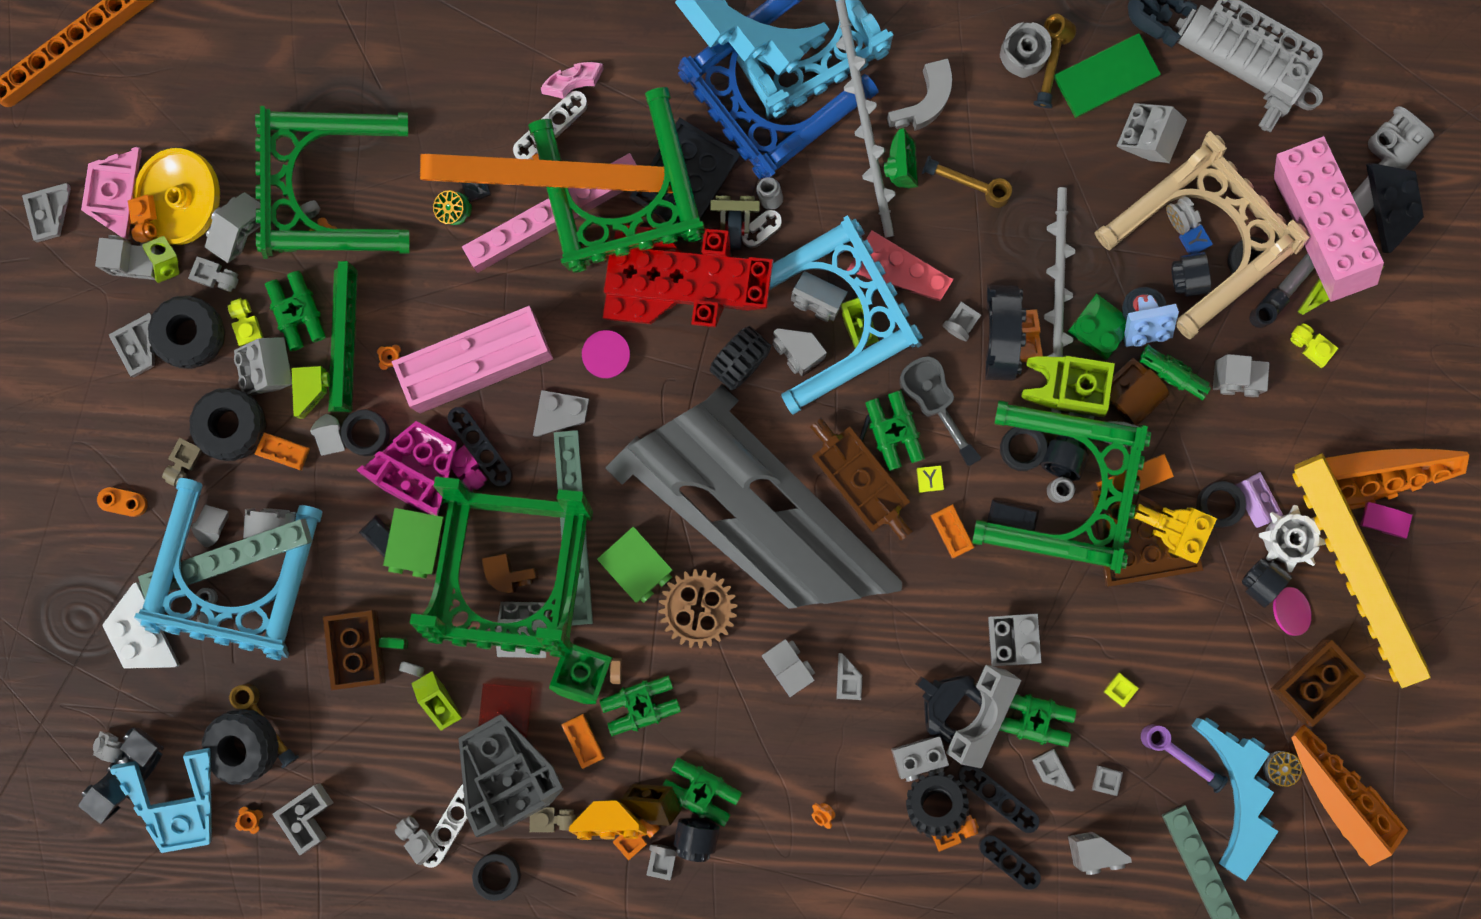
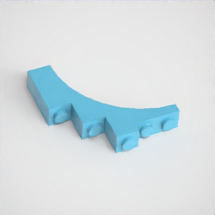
(750, 38)
(1249, 833)

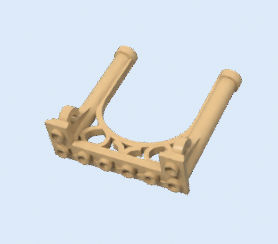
(1289, 237)

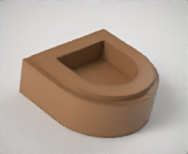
(616, 671)

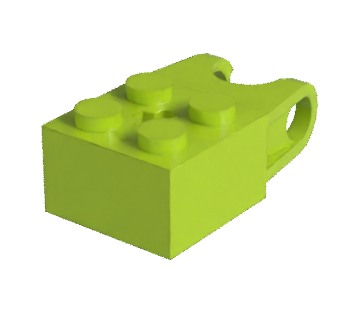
(1064, 384)

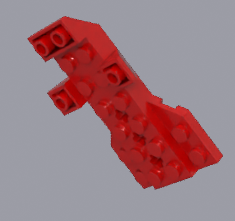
(709, 281)

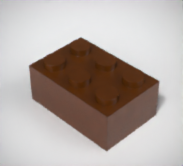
(354, 650)
(1318, 682)

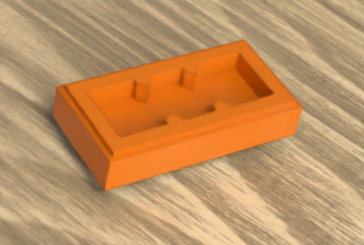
(282, 451)
(952, 531)
(583, 741)

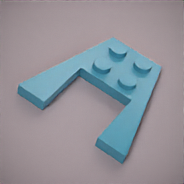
(178, 822)

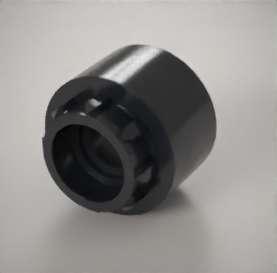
(1191, 275)
(1065, 458)
(1265, 581)
(696, 839)

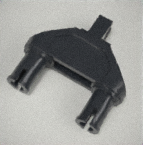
(942, 698)

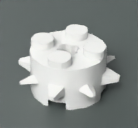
(1305, 540)

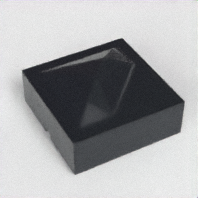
(476, 191)

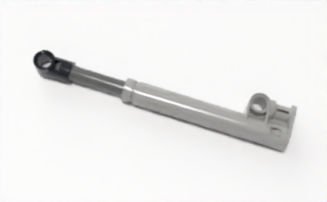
(1401, 148)

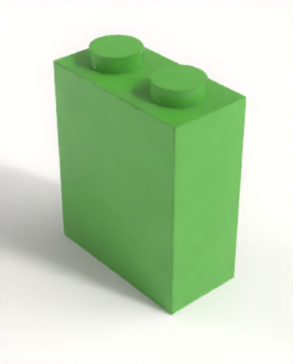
(413, 542)
(635, 566)

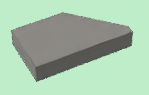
(848, 680)
(1051, 770)

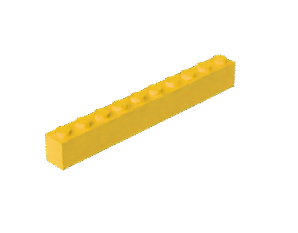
(1361, 570)

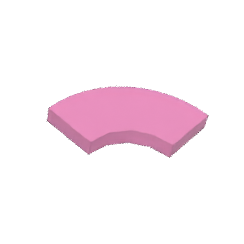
(578, 76)

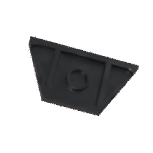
(1395, 203)

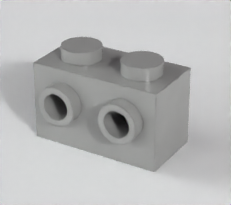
(920, 758)

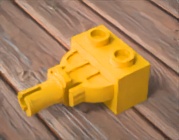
(1184, 531)

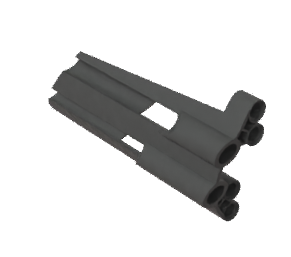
(792, 553)

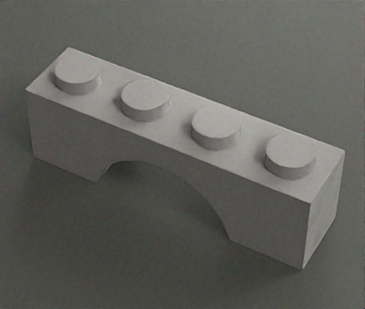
(974, 742)

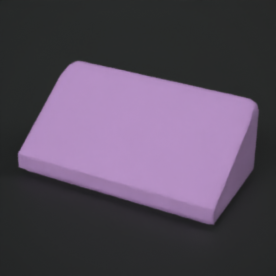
(1258, 500)

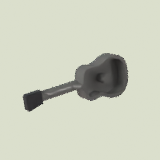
(925, 383)

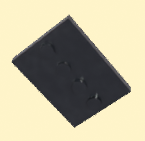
(707, 167)

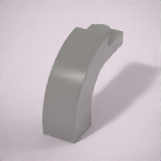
(939, 84)

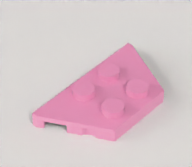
(109, 188)

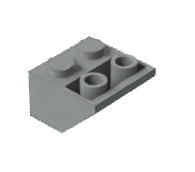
(1152, 132)
(818, 296)
(800, 348)
(263, 366)
(517, 611)
(1014, 640)
(1093, 853)

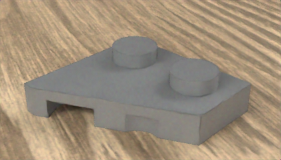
(47, 211)
(134, 346)
(559, 412)

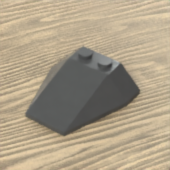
(503, 777)

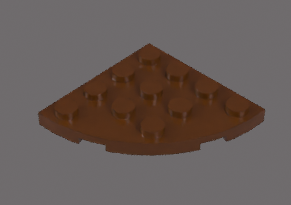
(1146, 552)

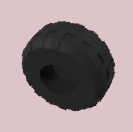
(170, 316)
(207, 414)
(257, 737)

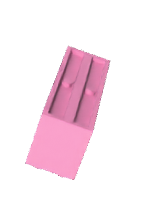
(1324, 205)
(472, 360)

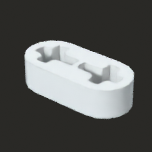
(765, 233)

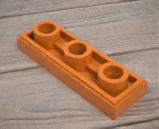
(1153, 472)

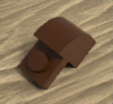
(500, 574)

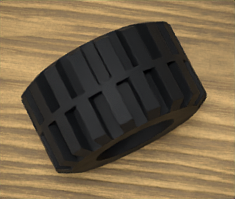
(740, 357)
(937, 785)

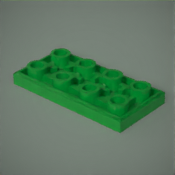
(1107, 75)

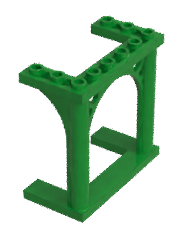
(437, 619)

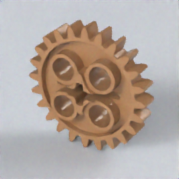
(675, 604)

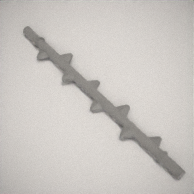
(865, 107)
(1057, 271)

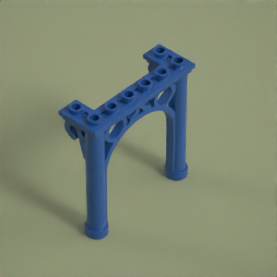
(803, 133)

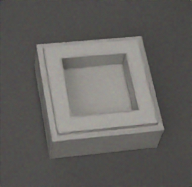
(1107, 780)

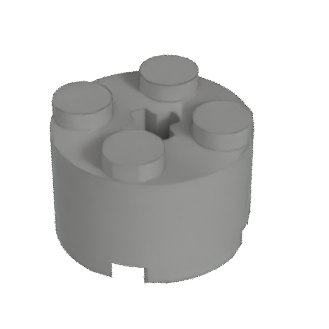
(1021, 37)
(265, 520)

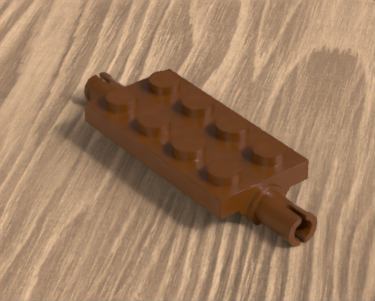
(860, 479)

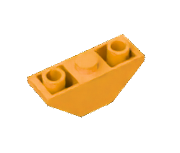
(606, 821)

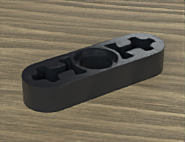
(1019, 860)

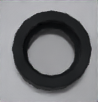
(347, 427)
(1011, 461)
(1237, 494)
(478, 870)

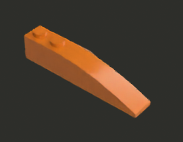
(1385, 473)
(1352, 806)

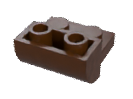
(1136, 392)

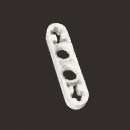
(558, 129)
(453, 825)

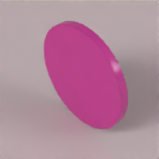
(605, 354)
(1292, 611)

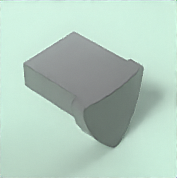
(961, 321)
(328, 435)
(209, 525)
(661, 861)

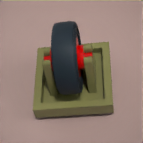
(735, 209)

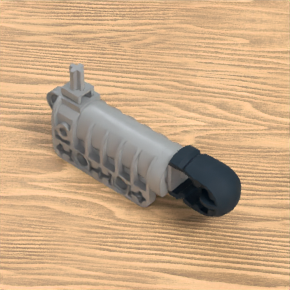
(1239, 48)

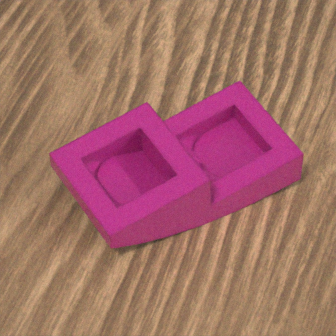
(1386, 520)

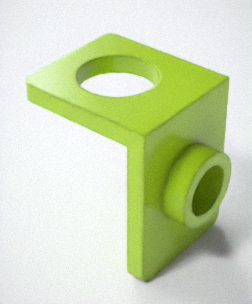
(165, 264)

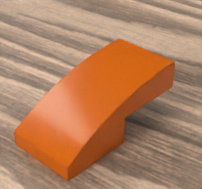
(1032, 330)

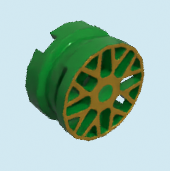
(452, 207)

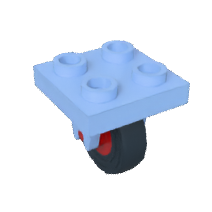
(1148, 317)

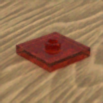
(509, 701)

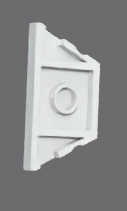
(130, 641)

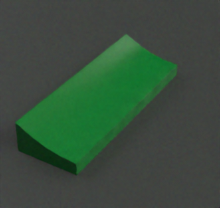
(343, 338)

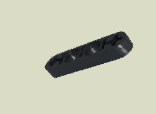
(482, 445)
(998, 798)

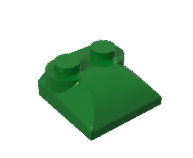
(902, 161)
(1100, 327)
(580, 675)

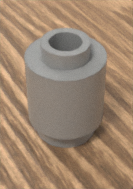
(769, 193)
(1067, 487)

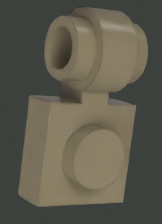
(184, 455)
(546, 819)

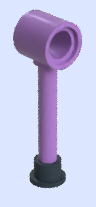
(1213, 779)

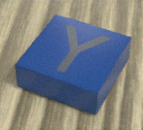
(1195, 240)

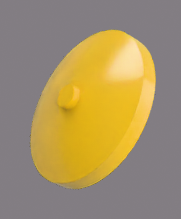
(183, 193)

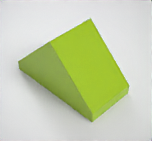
(854, 321)

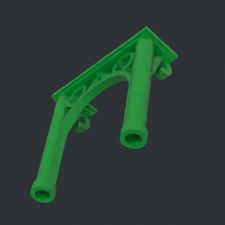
(676, 174)
(321, 238)
(1060, 544)

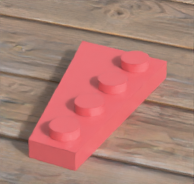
(905, 269)

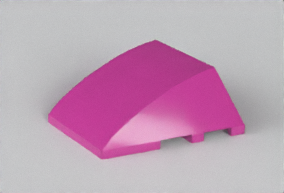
(410, 467)

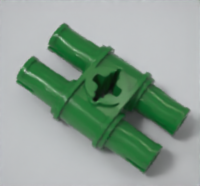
(306, 314)
(1175, 372)
(901, 418)
(628, 698)
(1041, 731)
(714, 786)

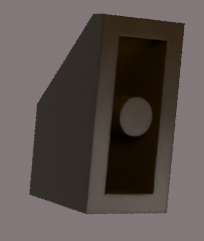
(652, 803)

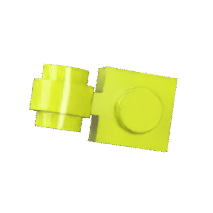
(246, 328)
(1318, 348)

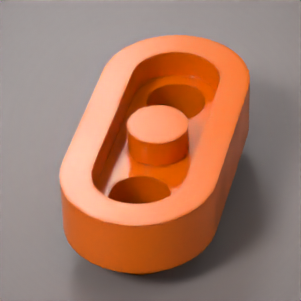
(121, 501)

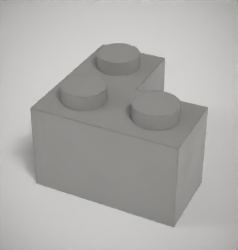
(232, 226)
(123, 259)
(1240, 374)
(788, 667)
(298, 818)

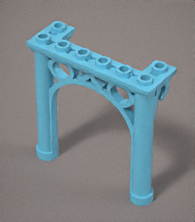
(779, 98)
(860, 359)
(168, 564)

